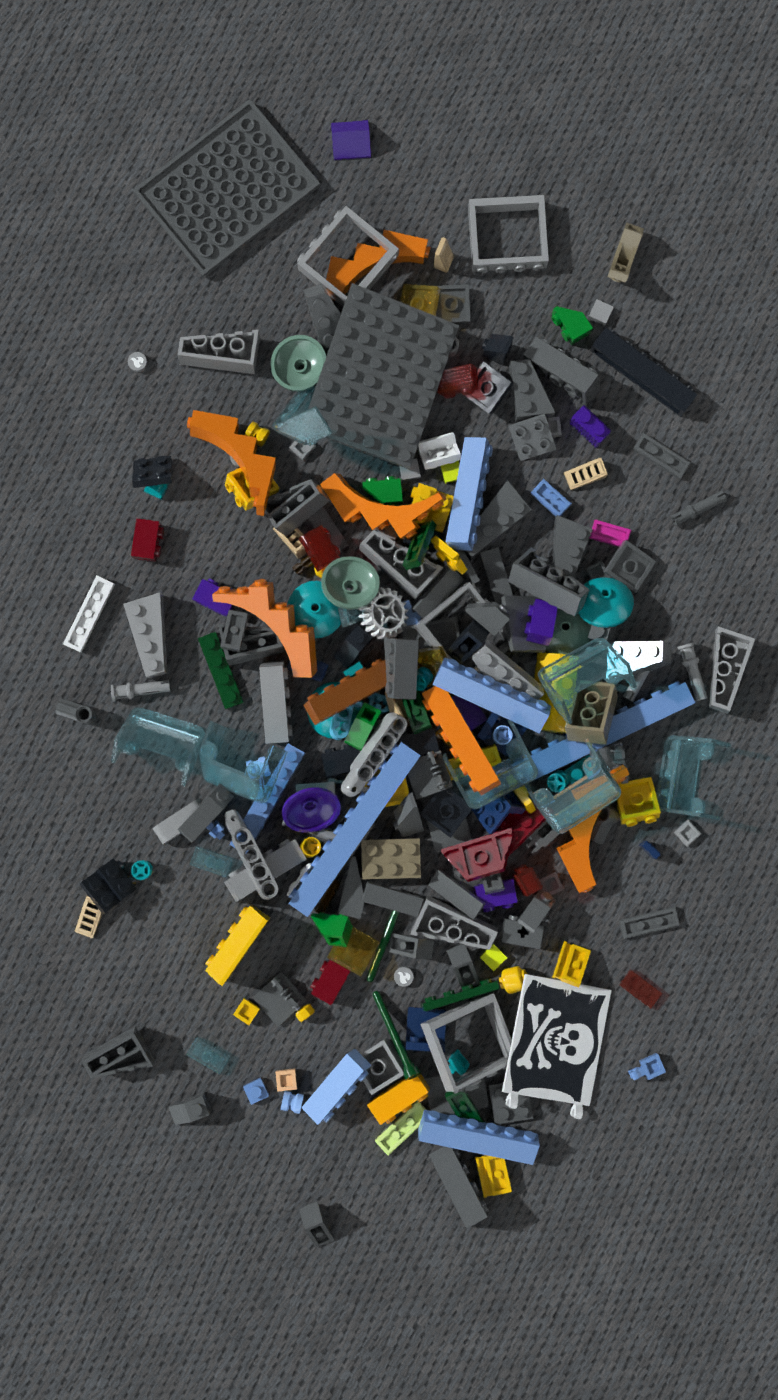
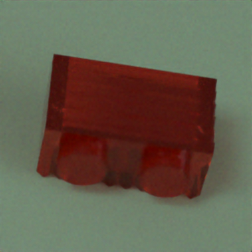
(458, 380)
(319, 547)
(527, 880)

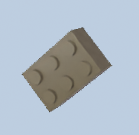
(592, 713)
(391, 858)

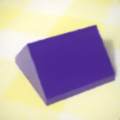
(351, 140)

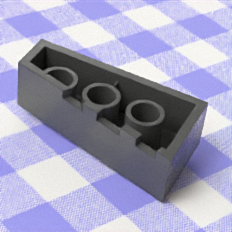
(564, 370)
(498, 518)
(548, 582)
(459, 1186)

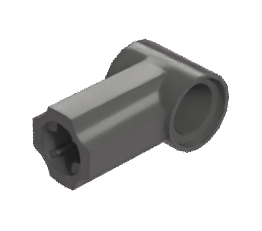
(74, 711)
(603, 825)

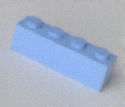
(336, 1087)

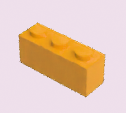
(398, 1098)

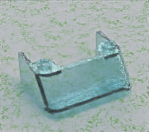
(300, 422)
(582, 669)
(161, 735)
(512, 773)
(680, 774)
(258, 778)
(581, 798)

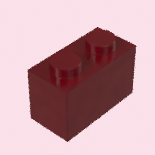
(146, 540)
(330, 981)

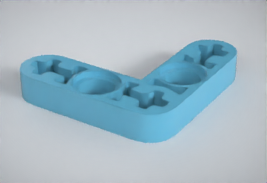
(336, 719)

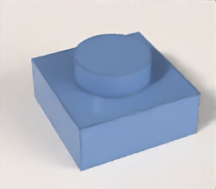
(256, 1090)

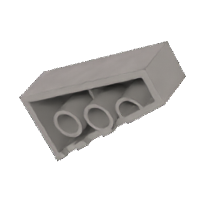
(221, 352)
(390, 559)
(148, 629)
(729, 662)
(504, 670)
(274, 701)
(278, 862)
(447, 923)

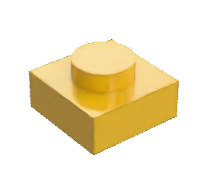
(246, 1011)

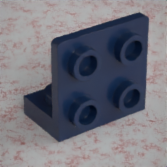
(493, 721)
(495, 812)
(414, 1033)

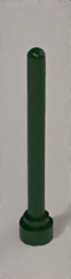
(382, 946)
(410, 1070)

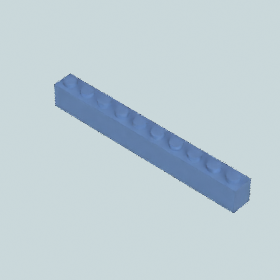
(624, 723)
(354, 829)

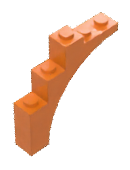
(402, 518)
(280, 617)

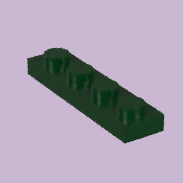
(220, 670)
(467, 992)

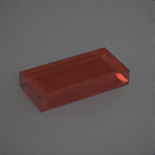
(640, 989)

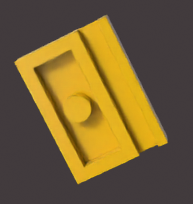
(447, 554)
(571, 964)
(493, 1175)

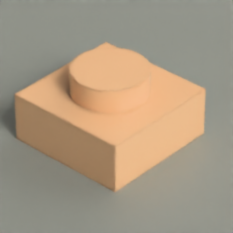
(286, 1080)

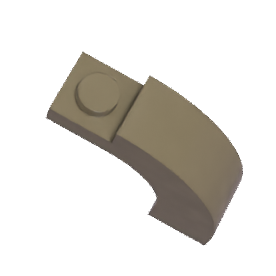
(625, 253)

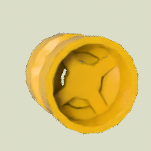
(260, 433)
(310, 847)

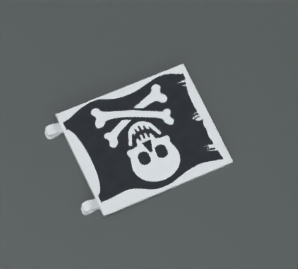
(556, 1042)

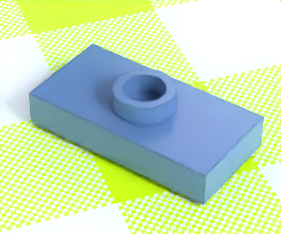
(550, 498)

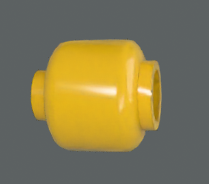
(512, 979)

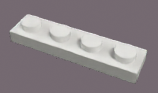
(89, 614)

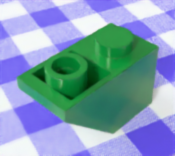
(572, 323)
(384, 491)
(362, 726)
(334, 928)

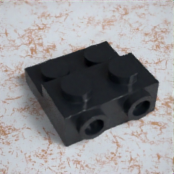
(109, 885)

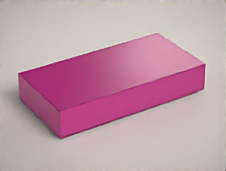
(609, 533)

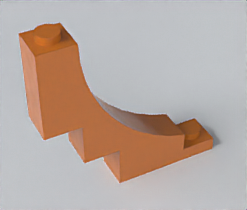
(345, 272)
(223, 433)
(576, 852)

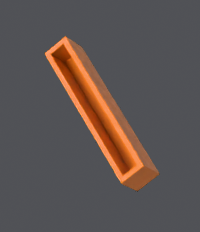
(462, 740)

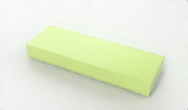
(401, 1128)

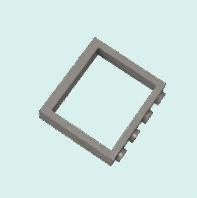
(505, 204)
(371, 278)
(473, 592)
(501, 1032)

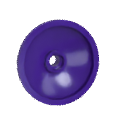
(311, 809)

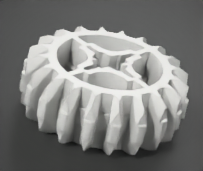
(393, 613)

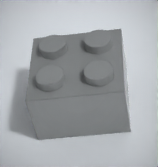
(385, 1065)

